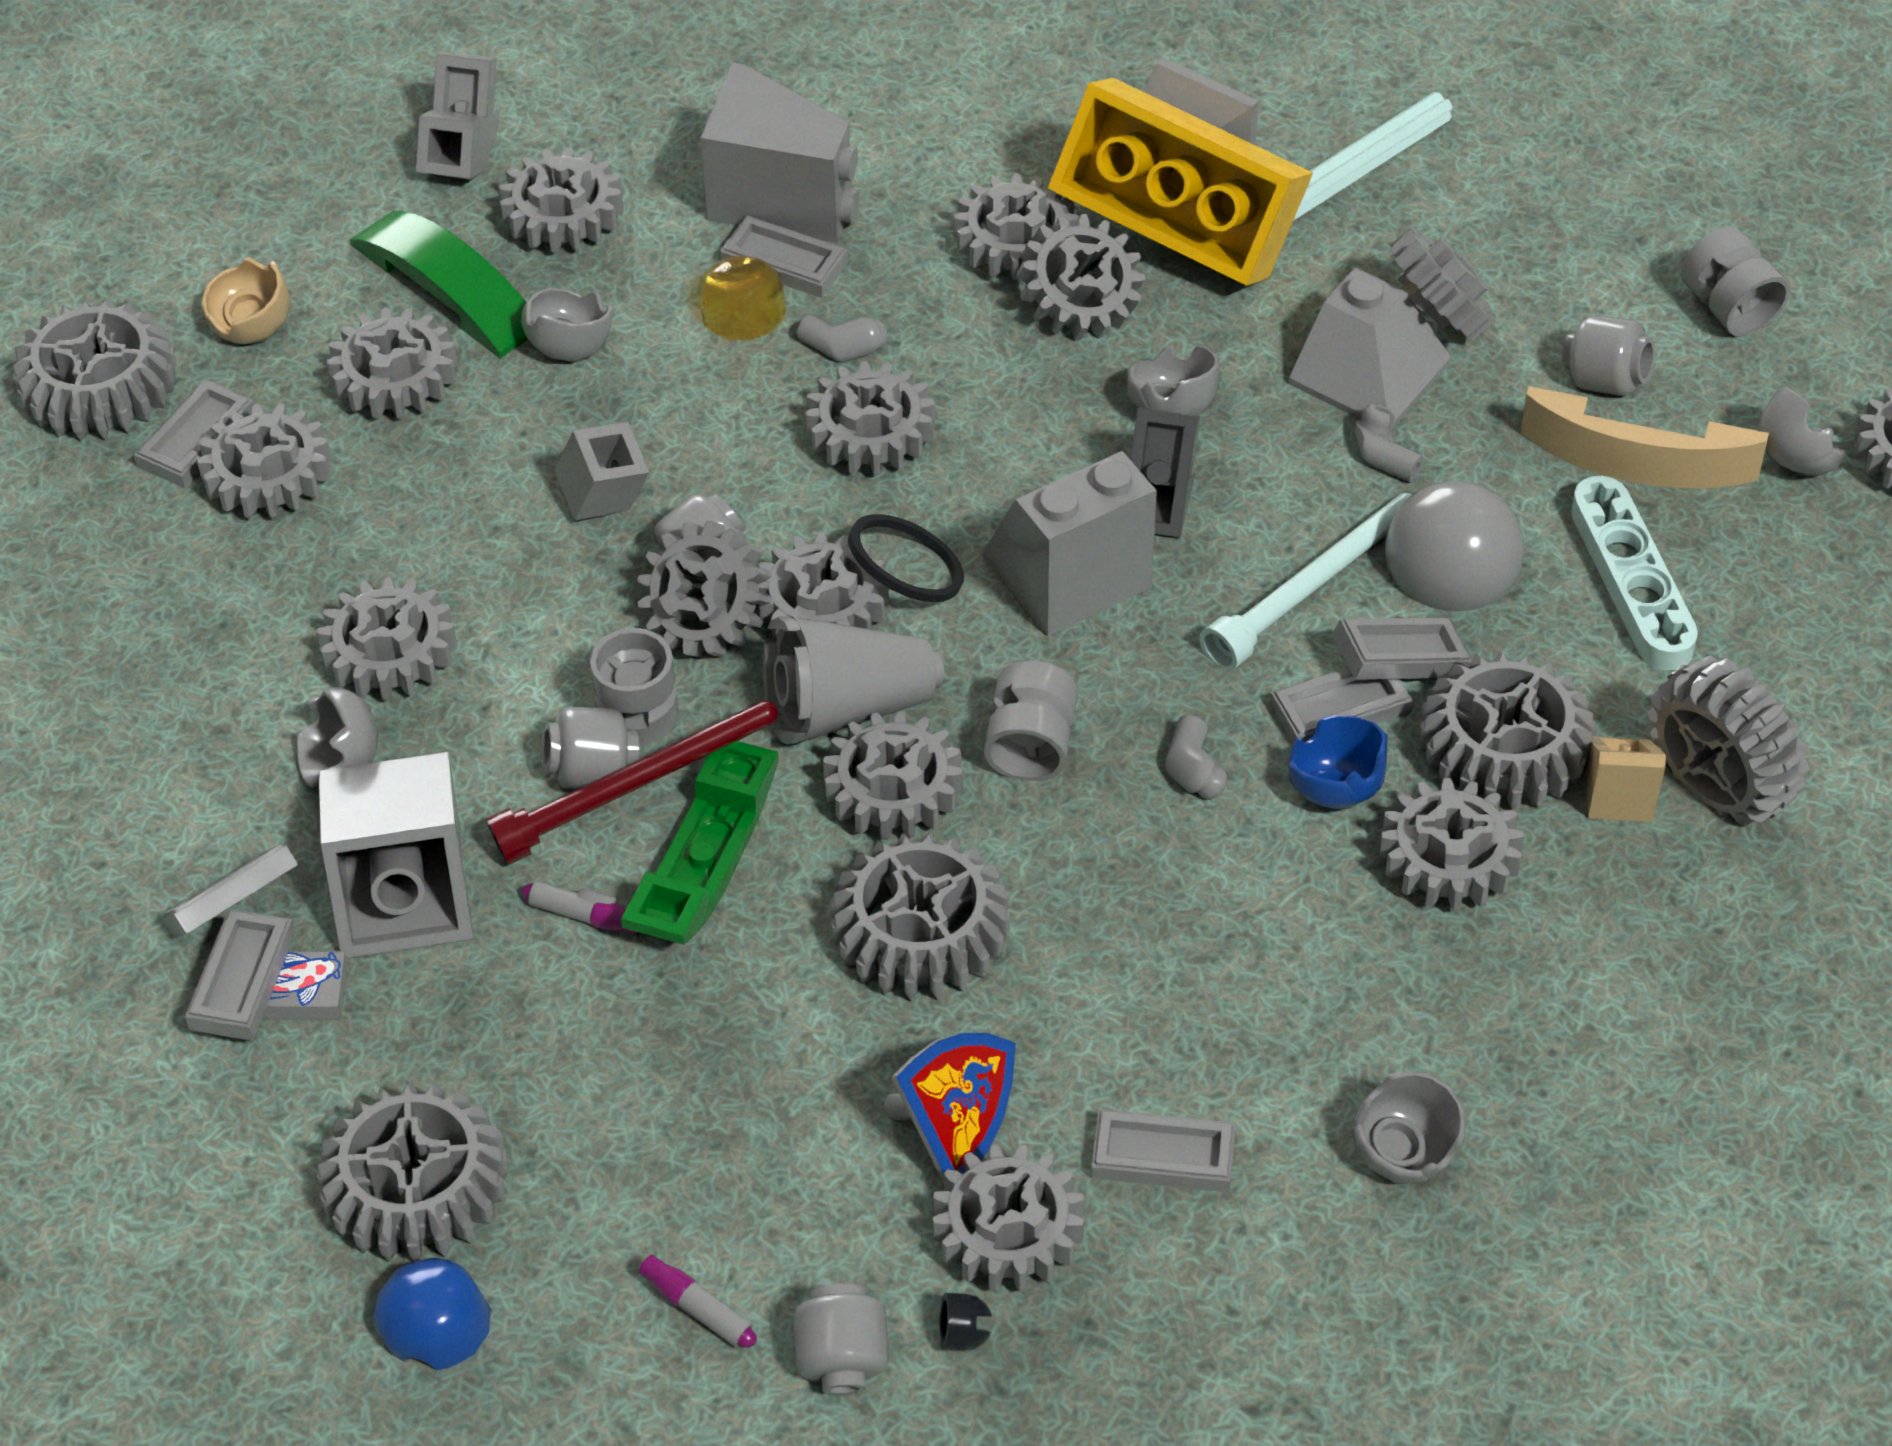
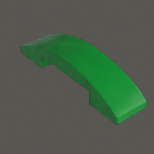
(452, 273)
(707, 845)

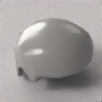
(566, 323)
(1175, 382)
(1792, 442)
(339, 737)
(1409, 1127)

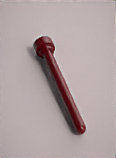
(521, 830)

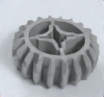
(94, 369)
(1522, 727)
(1728, 740)
(910, 934)
(447, 1189)

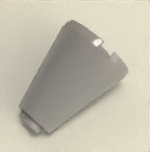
(842, 674)

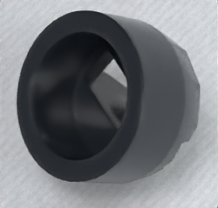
(959, 1322)

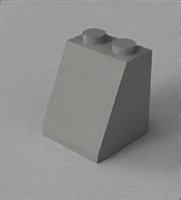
(777, 159)
(1078, 543)
(394, 855)

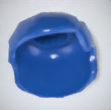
(1340, 762)
(432, 1313)

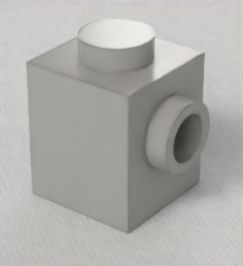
(601, 470)

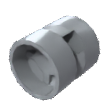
(1735, 281)
(636, 676)
(1031, 721)

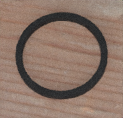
(890, 581)

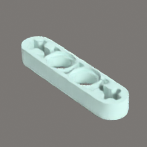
(1640, 570)

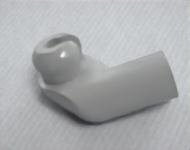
(843, 341)
(1378, 444)
(1190, 764)

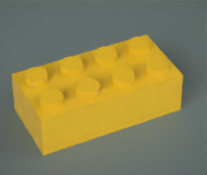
(1179, 180)

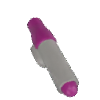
(586, 906)
(697, 1302)

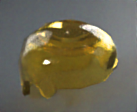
(741, 298)

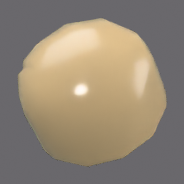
(246, 302)

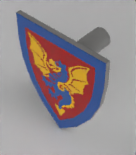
(955, 1095)

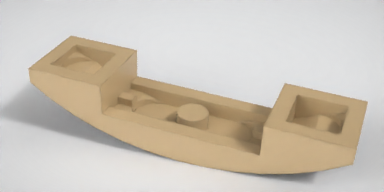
(1638, 452)

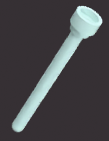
(1231, 639)

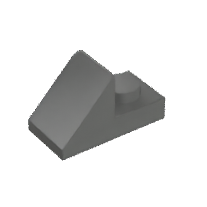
(1165, 455)

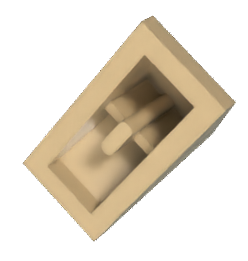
(1623, 778)

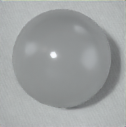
(1455, 546)

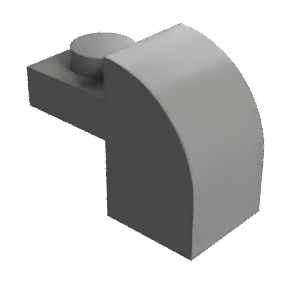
(462, 125)

